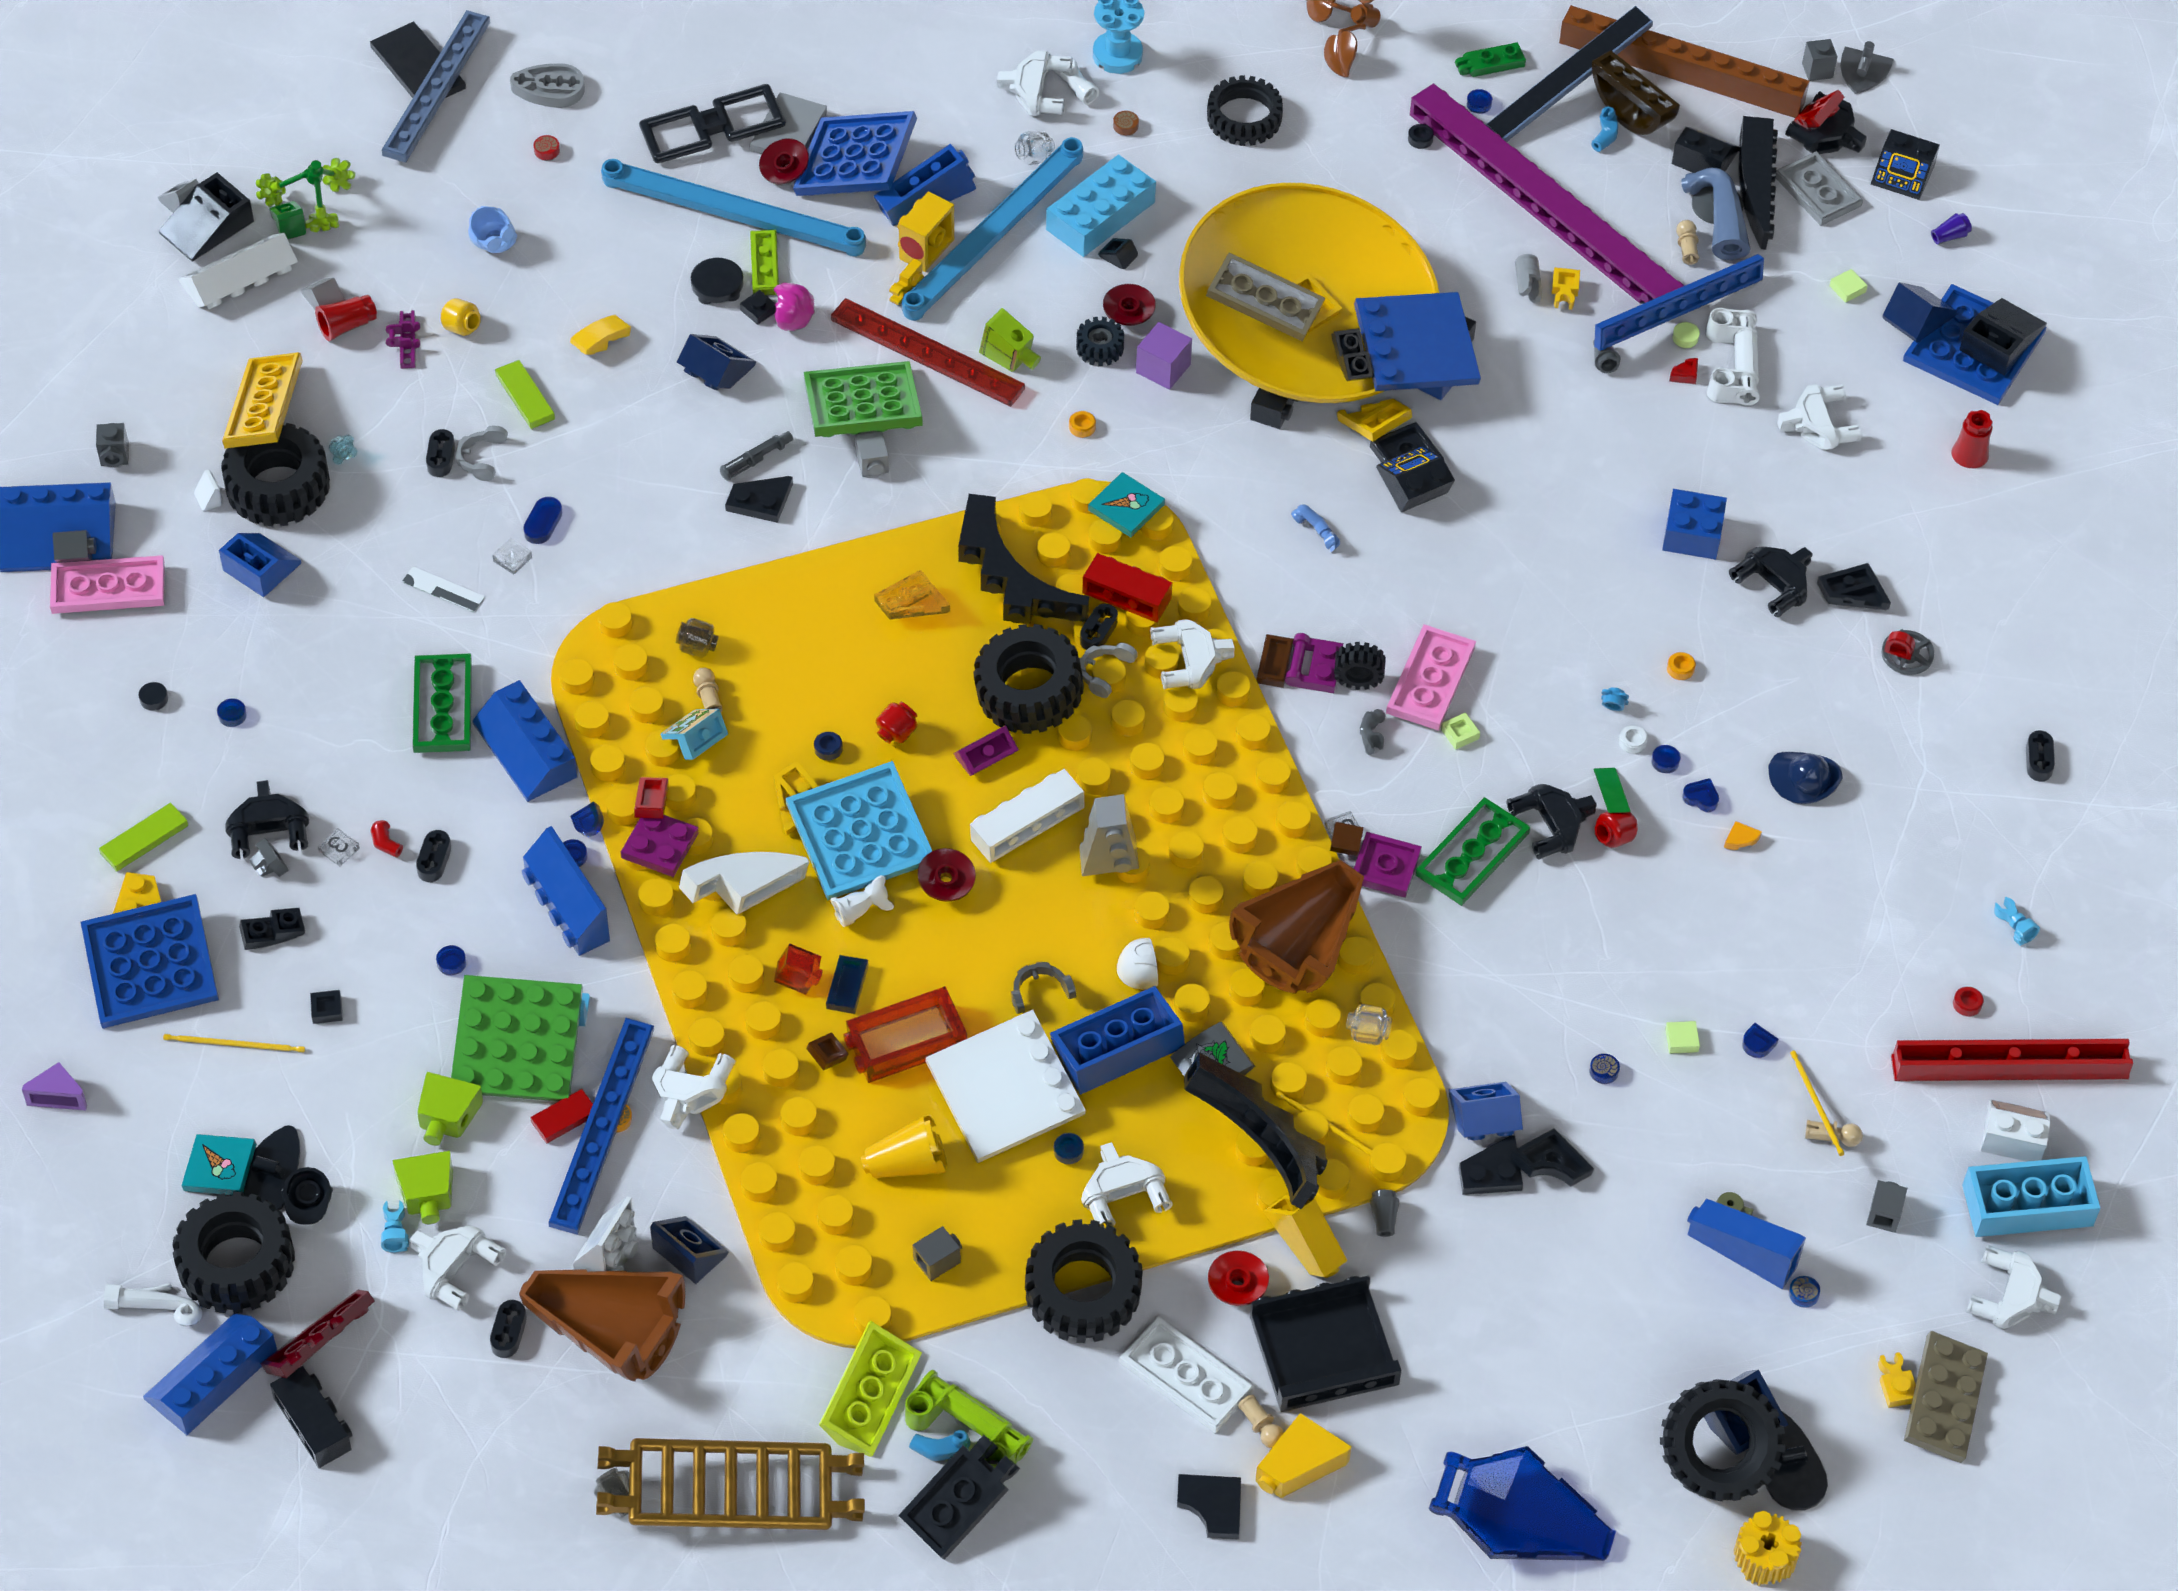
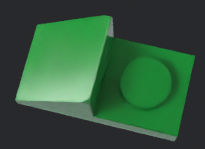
(289, 219)

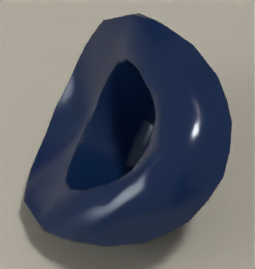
(1804, 776)

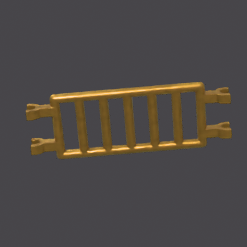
(828, 1463)

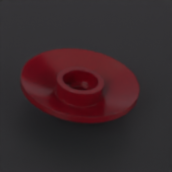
(780, 154)
(1129, 304)
(949, 864)

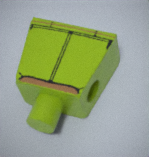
(1008, 342)

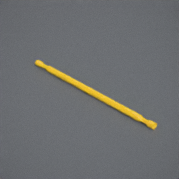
(234, 1043)
(1817, 1103)
(1331, 1127)

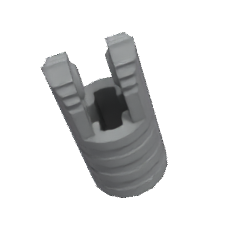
(1529, 277)

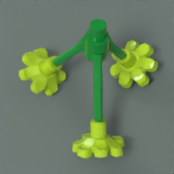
(336, 175)

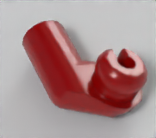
(382, 841)

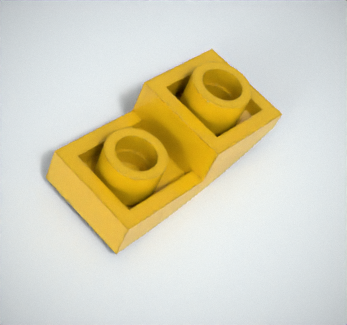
(597, 334)

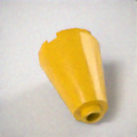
(907, 1152)

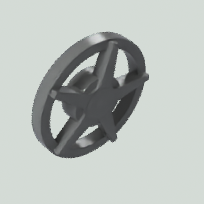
(1915, 657)

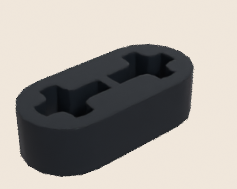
(445, 453)
(1103, 629)
(2033, 755)
(428, 854)
(514, 1330)

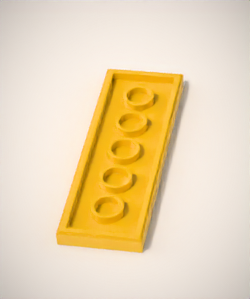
(262, 400)

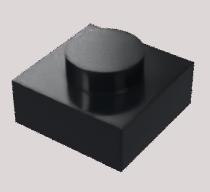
(758, 307)

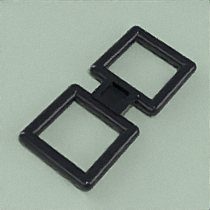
(712, 122)

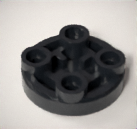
(717, 280)

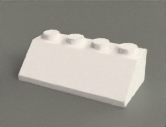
(239, 270)

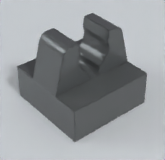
(268, 859)

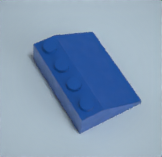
(35, 512)

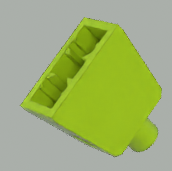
(447, 1107)
(425, 1184)

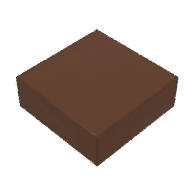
(1346, 839)
(827, 1051)

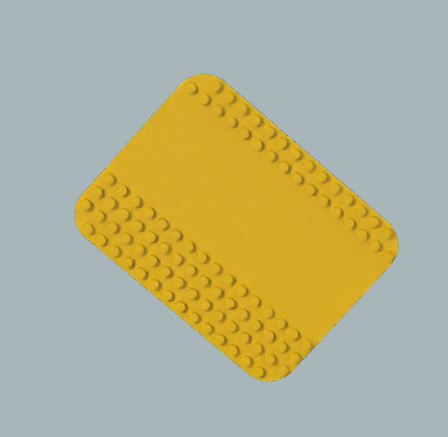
(1213, 827)

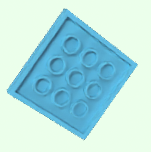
(859, 829)

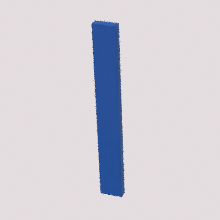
(1678, 302)
(601, 1126)

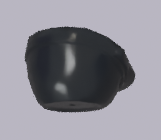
(306, 1195)

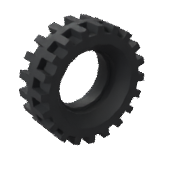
(1764, 1440)

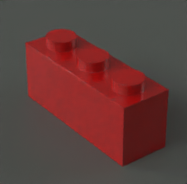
(1127, 587)

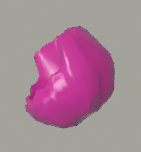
(793, 307)

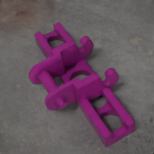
(405, 339)

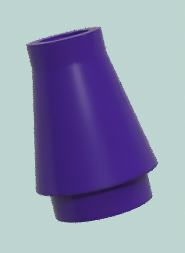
(1953, 228)

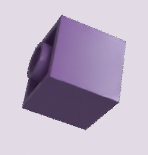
(1164, 355)

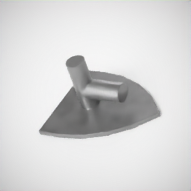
(1863, 68)

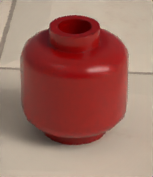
(896, 722)
(1616, 828)

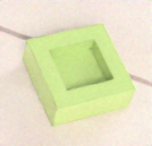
(1848, 285)
(1460, 731)
(1682, 1037)

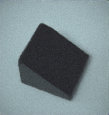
(1119, 252)

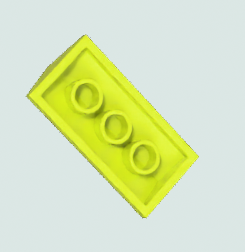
(869, 1390)

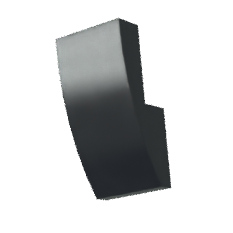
(1351, 355)
(268, 931)

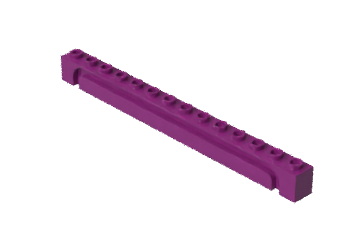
(1541, 196)

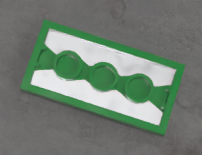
(442, 703)
(1472, 851)

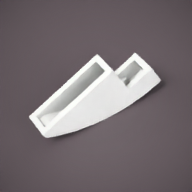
(743, 877)

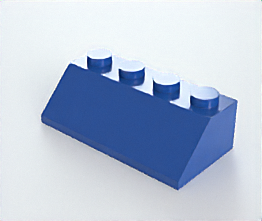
(525, 741)
(566, 893)
(1118, 1039)
(212, 1372)

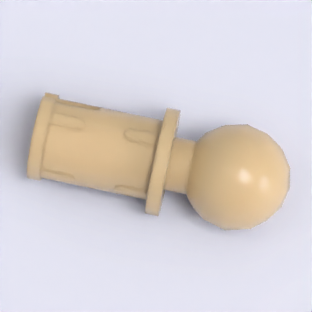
(1688, 241)
(707, 688)
(1849, 1134)
(1261, 1421)

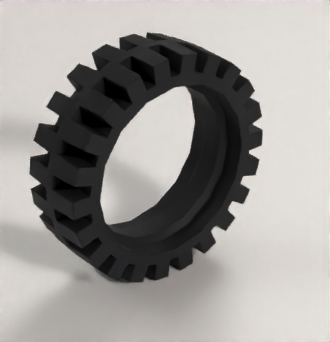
(1244, 131)

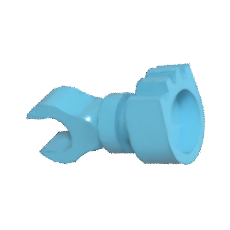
(2024, 928)
(394, 1236)

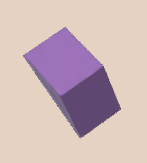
(54, 1090)

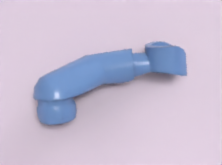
(1305, 512)

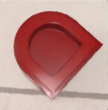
(1900, 645)

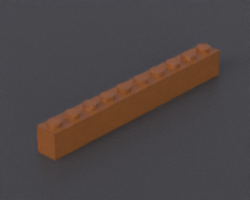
(1694, 65)

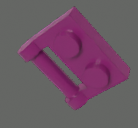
(1322, 666)

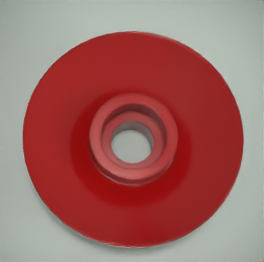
(1238, 1267)

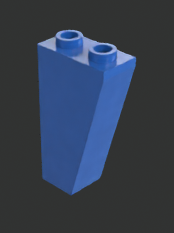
(941, 174)

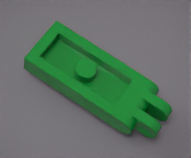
(1491, 60)

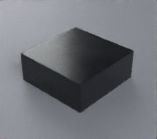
(326, 1006)

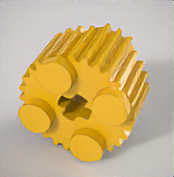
(1767, 1548)

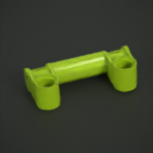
(936, 1395)

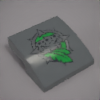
(1216, 1044)

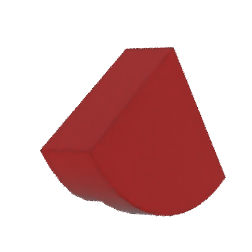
(1685, 372)

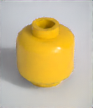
(460, 317)

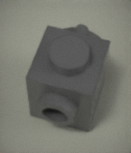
(112, 444)

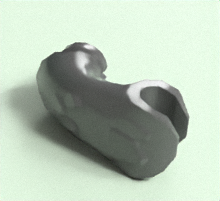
(1370, 738)

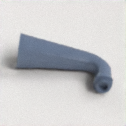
(1729, 230)

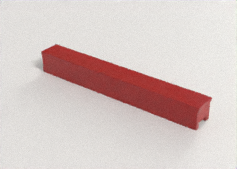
(2011, 1059)

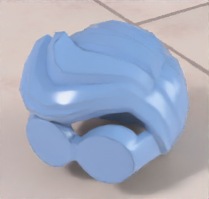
(491, 229)

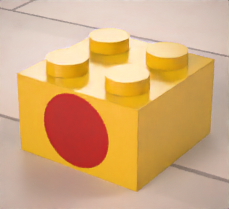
(926, 230)

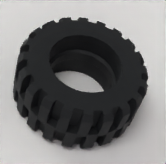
(279, 500)
(1021, 650)
(228, 1219)
(1089, 1244)

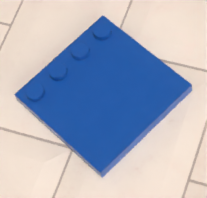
(856, 153)
(1417, 341)
(1941, 355)
(149, 961)

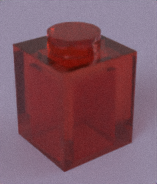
(798, 969)

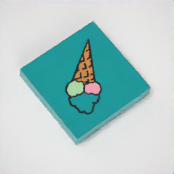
(1126, 504)
(218, 1164)

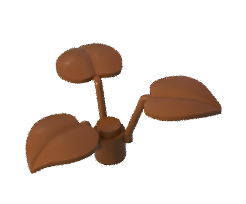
(1342, 48)

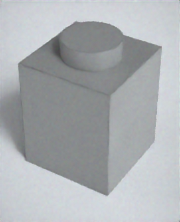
(872, 454)

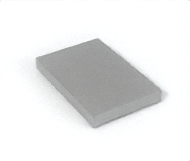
(801, 122)
(1818, 188)

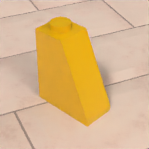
(1307, 1236)
(1301, 1457)

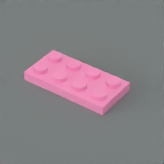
(107, 584)
(1431, 677)

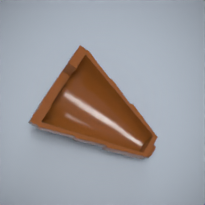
(1298, 927)
(612, 1315)

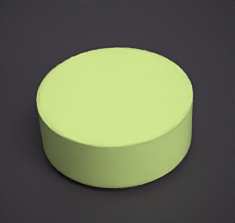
(1686, 335)

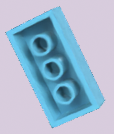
(1100, 205)
(2031, 1196)

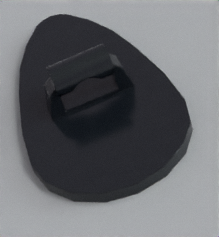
(272, 1164)
(1801, 1477)

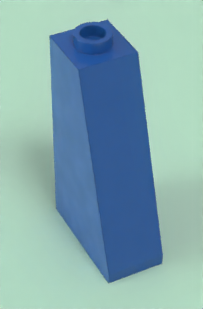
(1748, 1241)

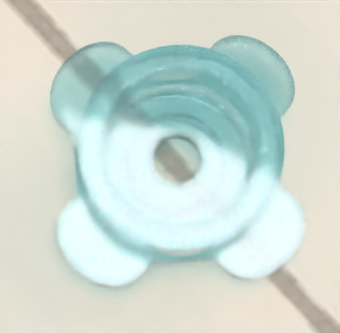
(338, 444)

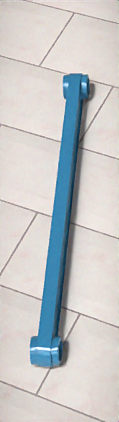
(733, 207)
(992, 229)

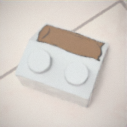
(2015, 1131)

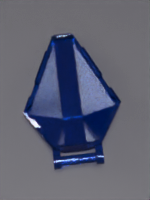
(1521, 1509)

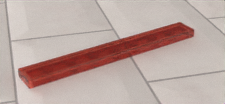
(928, 352)

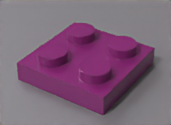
(660, 844)
(1387, 864)

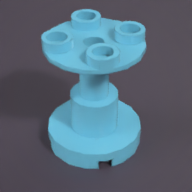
(1118, 48)

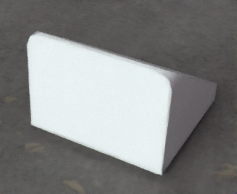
(208, 492)

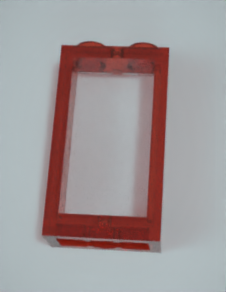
(903, 1034)

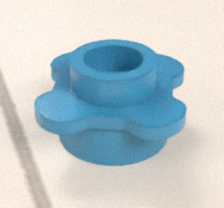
(1614, 699)

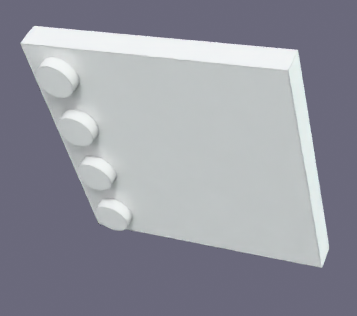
(1005, 1086)

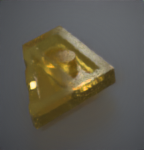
(911, 598)

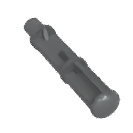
(755, 455)

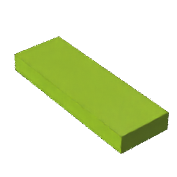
(764, 261)
(525, 394)
(143, 837)

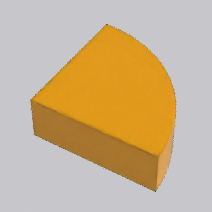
(1742, 836)

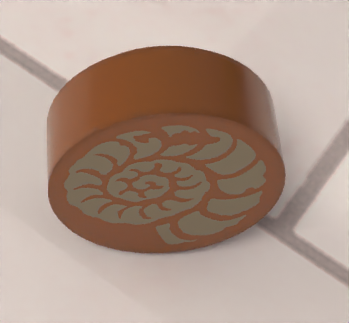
(1125, 123)

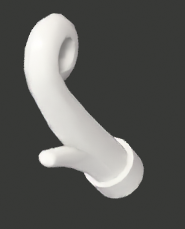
(1084, 89)
(153, 1298)

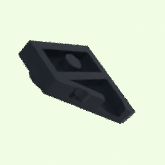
(760, 498)
(1854, 588)
(1491, 1170)

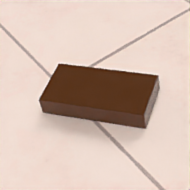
(1274, 661)

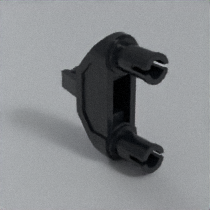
(1833, 133)
(1781, 570)
(1560, 814)
(265, 815)

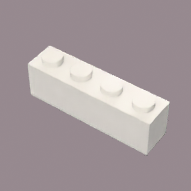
(1027, 815)

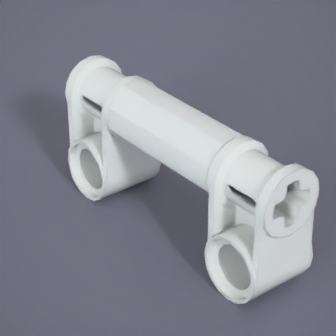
(1733, 384)

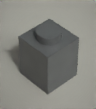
(1819, 59)
(73, 546)
(1886, 1206)
(937, 1253)

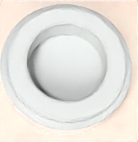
(1633, 739)

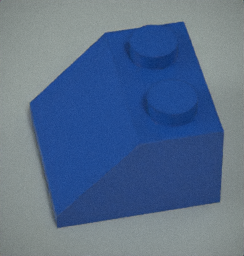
(1486, 1110)

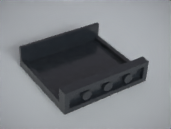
(1323, 1343)

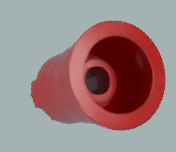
(345, 316)
(1972, 445)

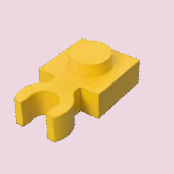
(907, 281)
(1565, 286)
(1896, 1384)

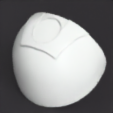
(1138, 964)

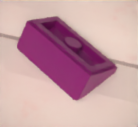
(986, 751)

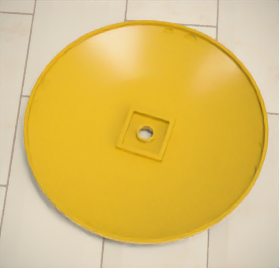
(1318, 242)

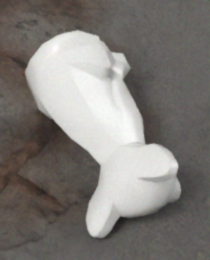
(857, 903)

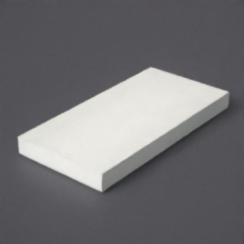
(1186, 1374)

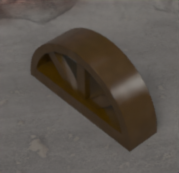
(1630, 93)

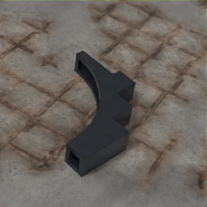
(1002, 574)
(1272, 1128)

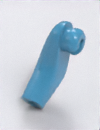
(1609, 129)
(940, 1448)

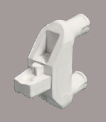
(1030, 79)
(1813, 421)
(1198, 650)
(689, 1092)
(1121, 1178)
(446, 1254)
(2022, 1294)

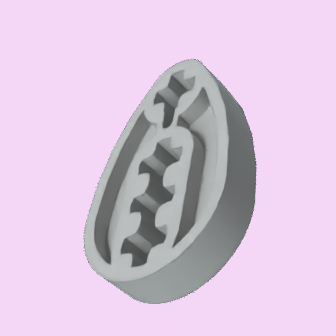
(535, 88)

